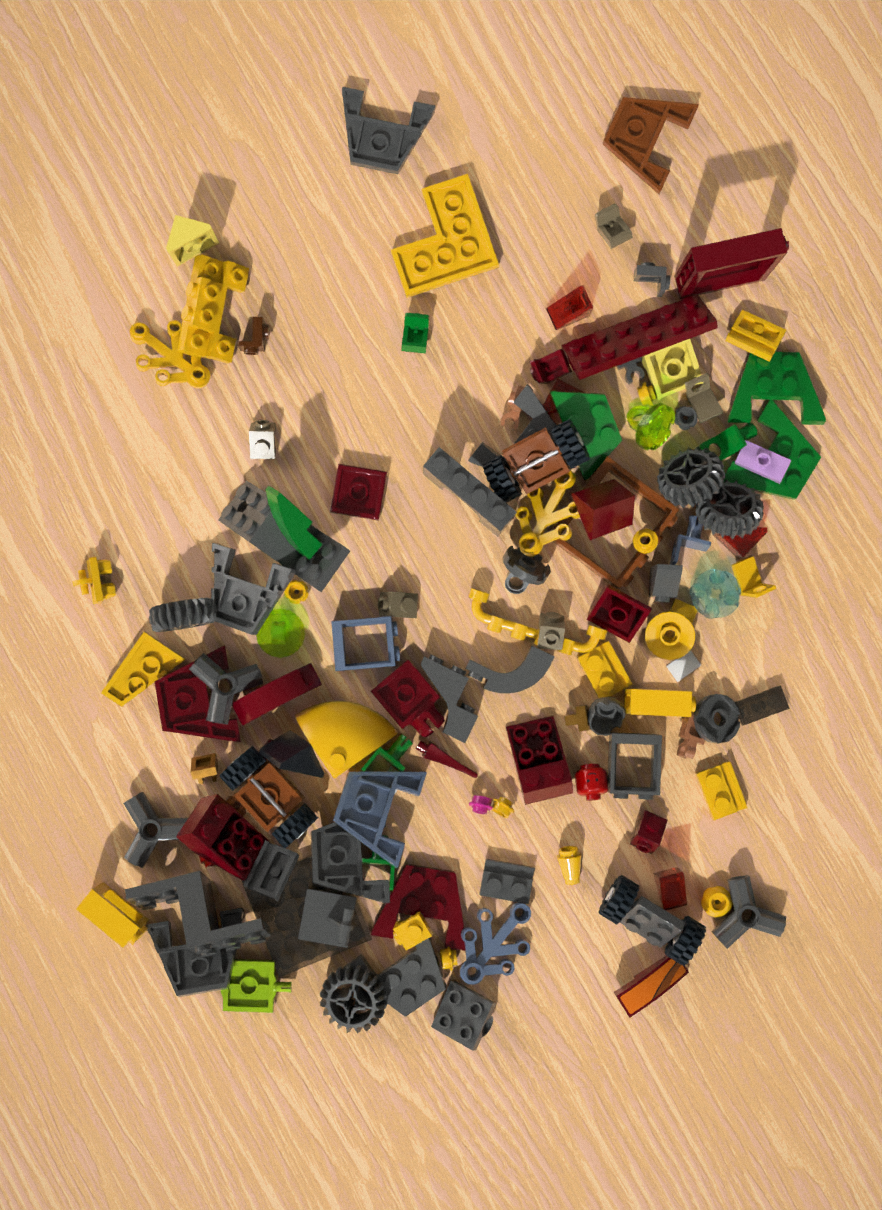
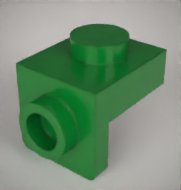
(415, 333)

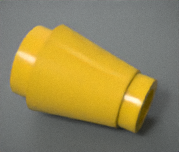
(570, 864)

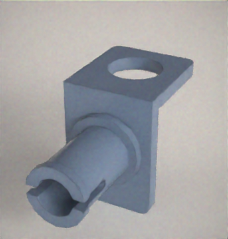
(691, 540)

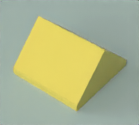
(189, 239)

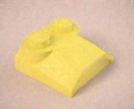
(671, 368)

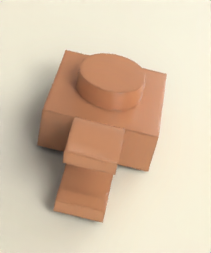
(515, 410)
(691, 738)

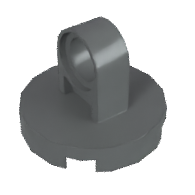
(525, 568)

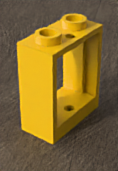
(659, 702)
(113, 915)

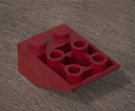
(539, 760)
(222, 836)

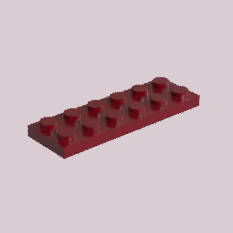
(639, 336)

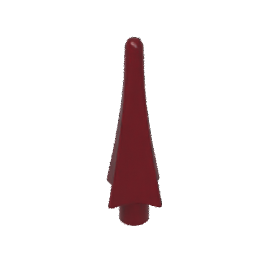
(434, 753)

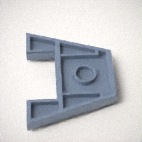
(366, 805)

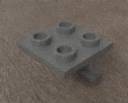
(327, 918)

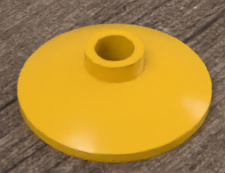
(670, 647)

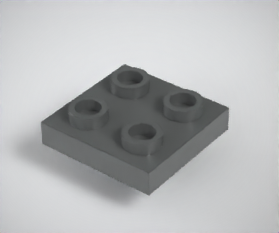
(464, 1015)

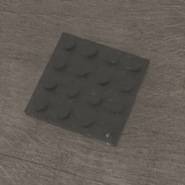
(285, 921)

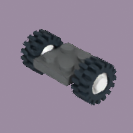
(652, 921)

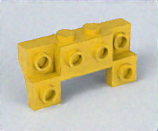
(205, 308)

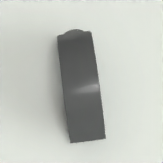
(526, 675)

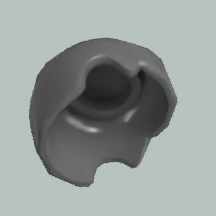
(605, 715)

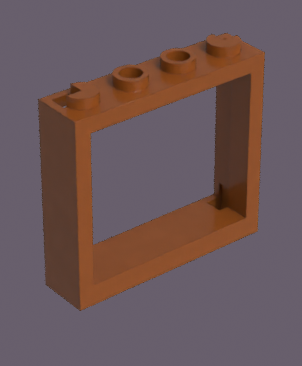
(646, 492)

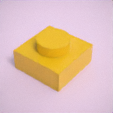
(683, 608)

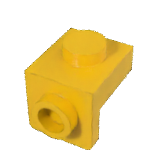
(411, 931)

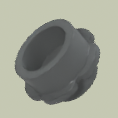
(690, 413)

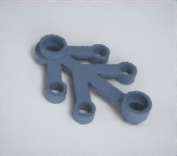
(492, 946)

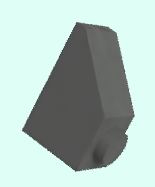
(664, 582)

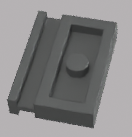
(271, 870)
(506, 881)

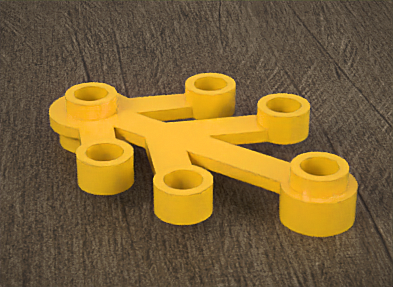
(170, 357)
(546, 517)

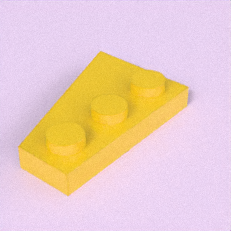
(140, 669)

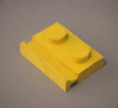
(755, 335)
(604, 670)
(721, 790)

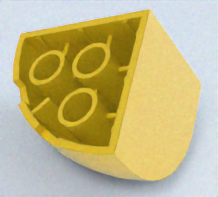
(344, 732)

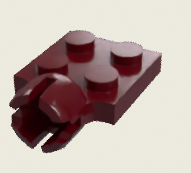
(409, 699)

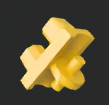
(95, 569)

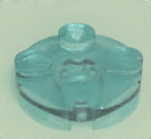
(729, 595)

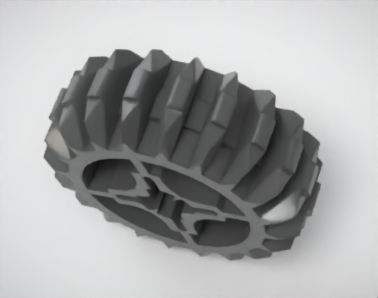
(691, 477)
(731, 511)
(182, 614)
(334, 998)

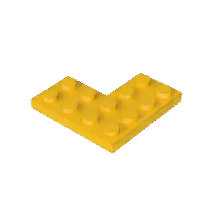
(460, 242)

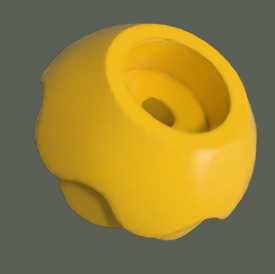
(711, 895)

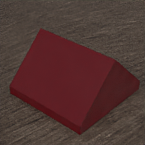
(605, 508)
(618, 613)

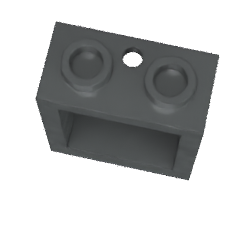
(635, 738)

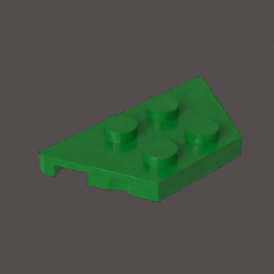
(593, 422)

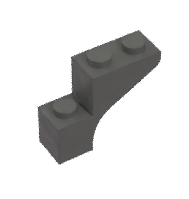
(451, 685)

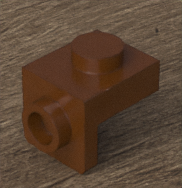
(259, 334)

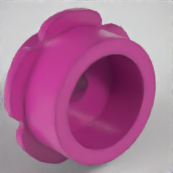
(481, 804)

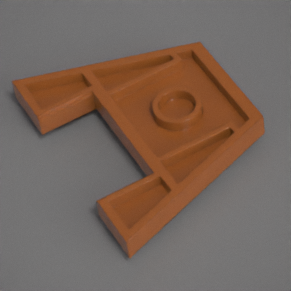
(637, 130)

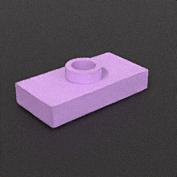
(763, 462)

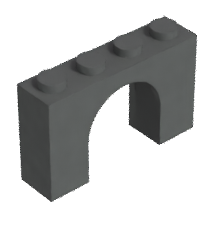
(448, 473)

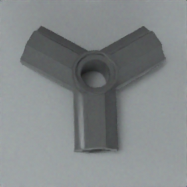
(239, 680)
(144, 843)
(761, 919)

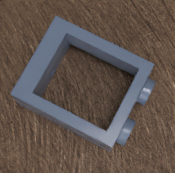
(339, 643)

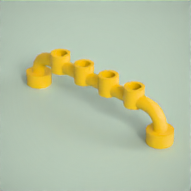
(520, 631)

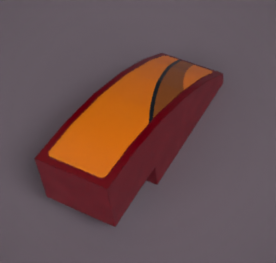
(650, 985)

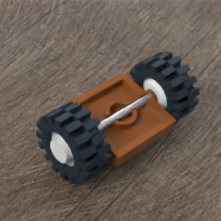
(536, 461)
(268, 796)

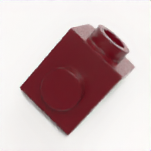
(550, 367)
(649, 832)

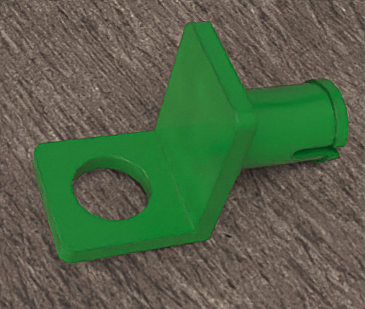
(731, 439)
(393, 755)
(378, 860)

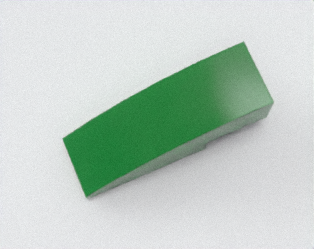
(292, 523)

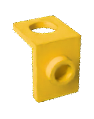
(749, 578)

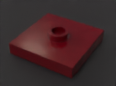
(358, 492)

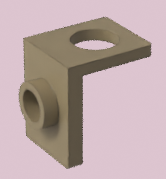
(702, 398)

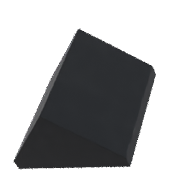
(292, 754)

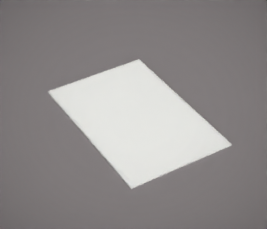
(683, 666)

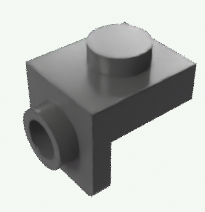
(656, 274)

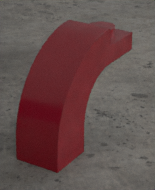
(276, 693)

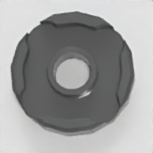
(705, 723)

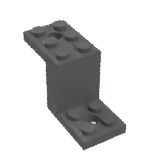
(253, 520)
(198, 913)

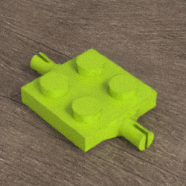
(253, 987)

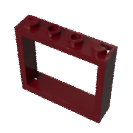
(730, 263)

